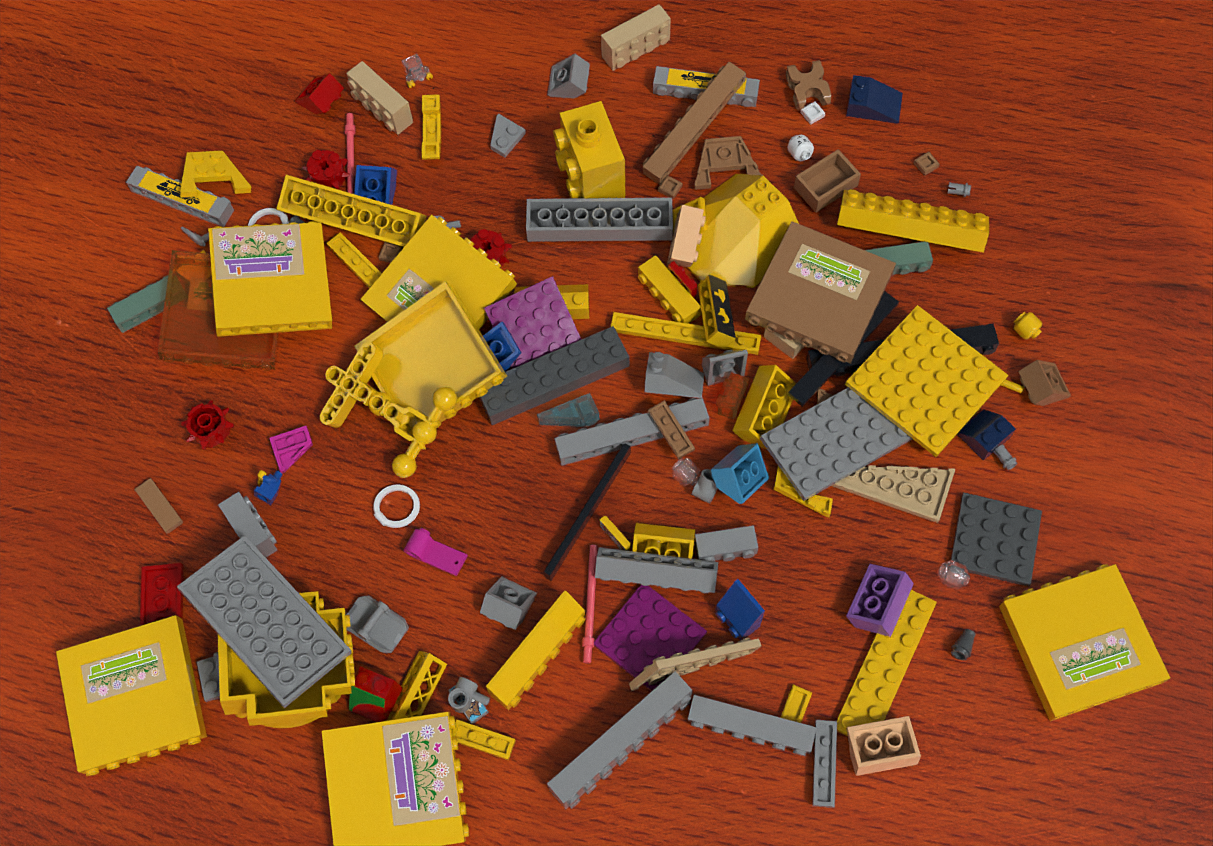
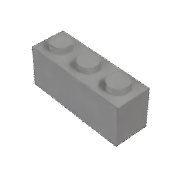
(726, 544)

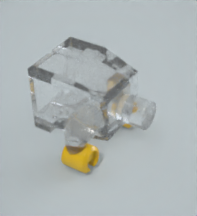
(415, 70)

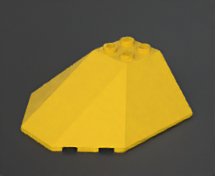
(743, 230)

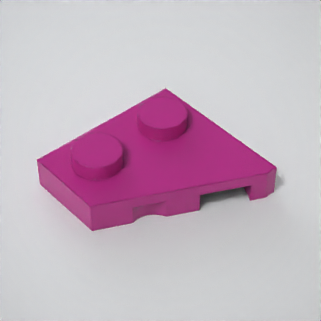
(290, 446)

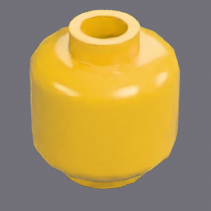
(1028, 325)

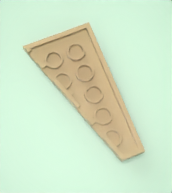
(903, 488)
(693, 660)

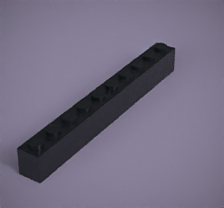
(981, 338)

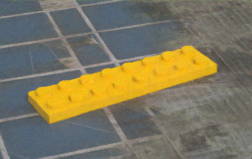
(886, 666)

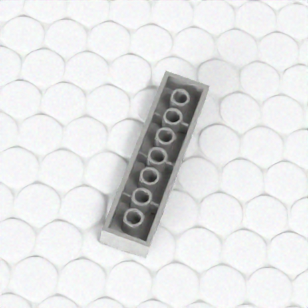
(599, 219)
(620, 740)

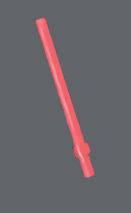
(350, 132)
(588, 640)

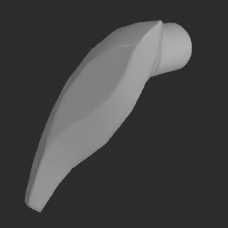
(200, 240)

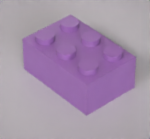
(880, 600)

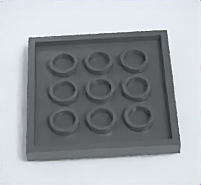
(996, 539)

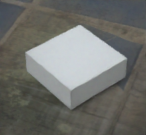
(812, 112)

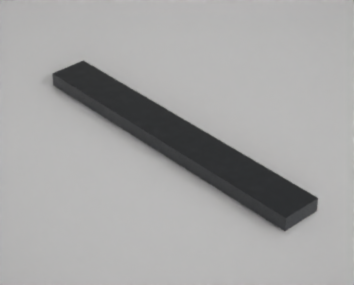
(828, 365)
(587, 512)

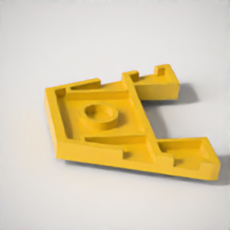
(210, 167)
(817, 503)

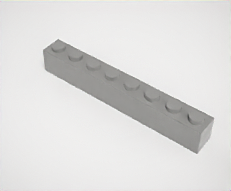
(633, 431)

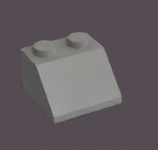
(569, 78)
(507, 602)

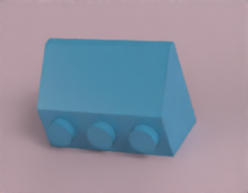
(740, 472)

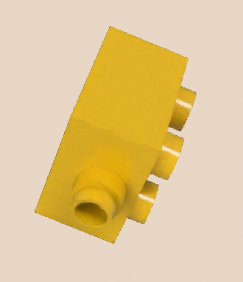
(590, 153)

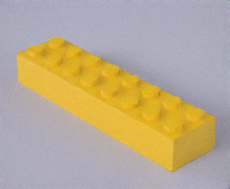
(349, 211)
(914, 220)

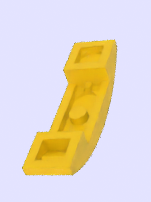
(431, 127)

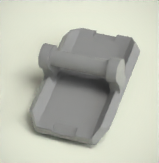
(376, 624)

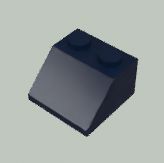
(986, 433)

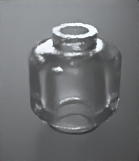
(685, 472)
(953, 574)

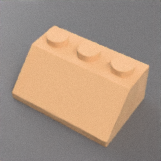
(686, 236)
(883, 746)

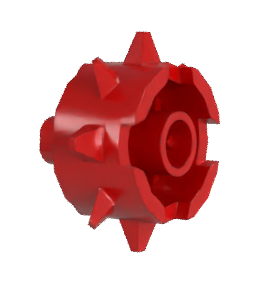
(326, 168)
(492, 244)
(207, 425)

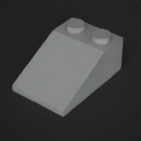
(720, 366)
(672, 377)

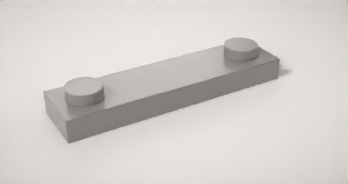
(824, 764)

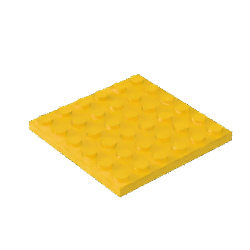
(926, 380)

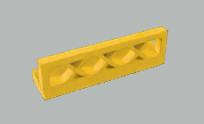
(412, 684)

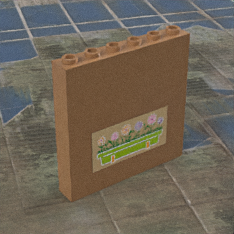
(820, 292)

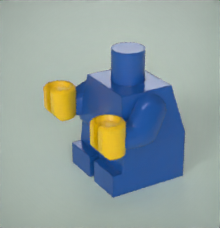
(268, 487)

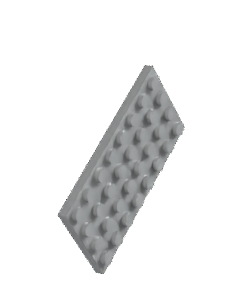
(831, 442)
(264, 621)

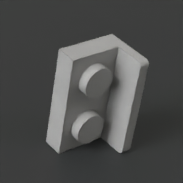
(209, 677)

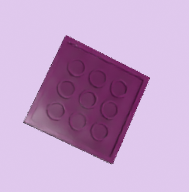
(535, 320)
(648, 630)

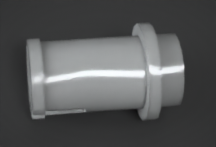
(961, 189)
(1005, 457)

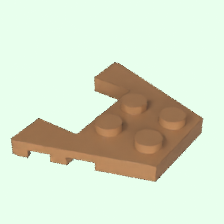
(724, 155)

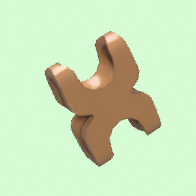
(808, 85)

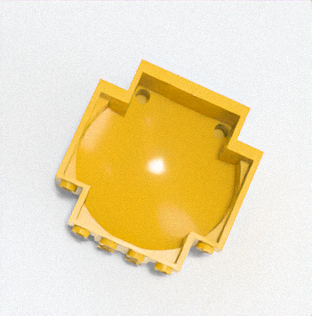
(247, 697)

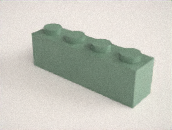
(907, 257)
(139, 306)

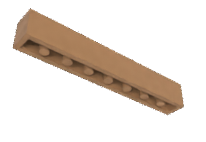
(694, 123)

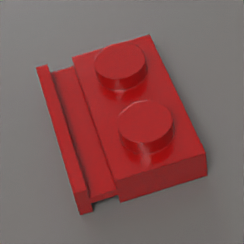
(680, 274)

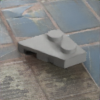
(505, 135)

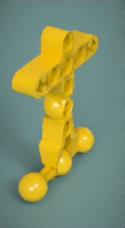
(423, 431)

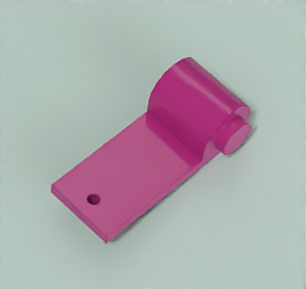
(427, 550)

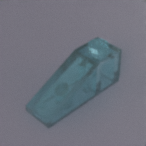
(574, 413)

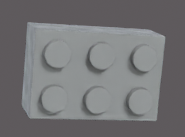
(248, 523)

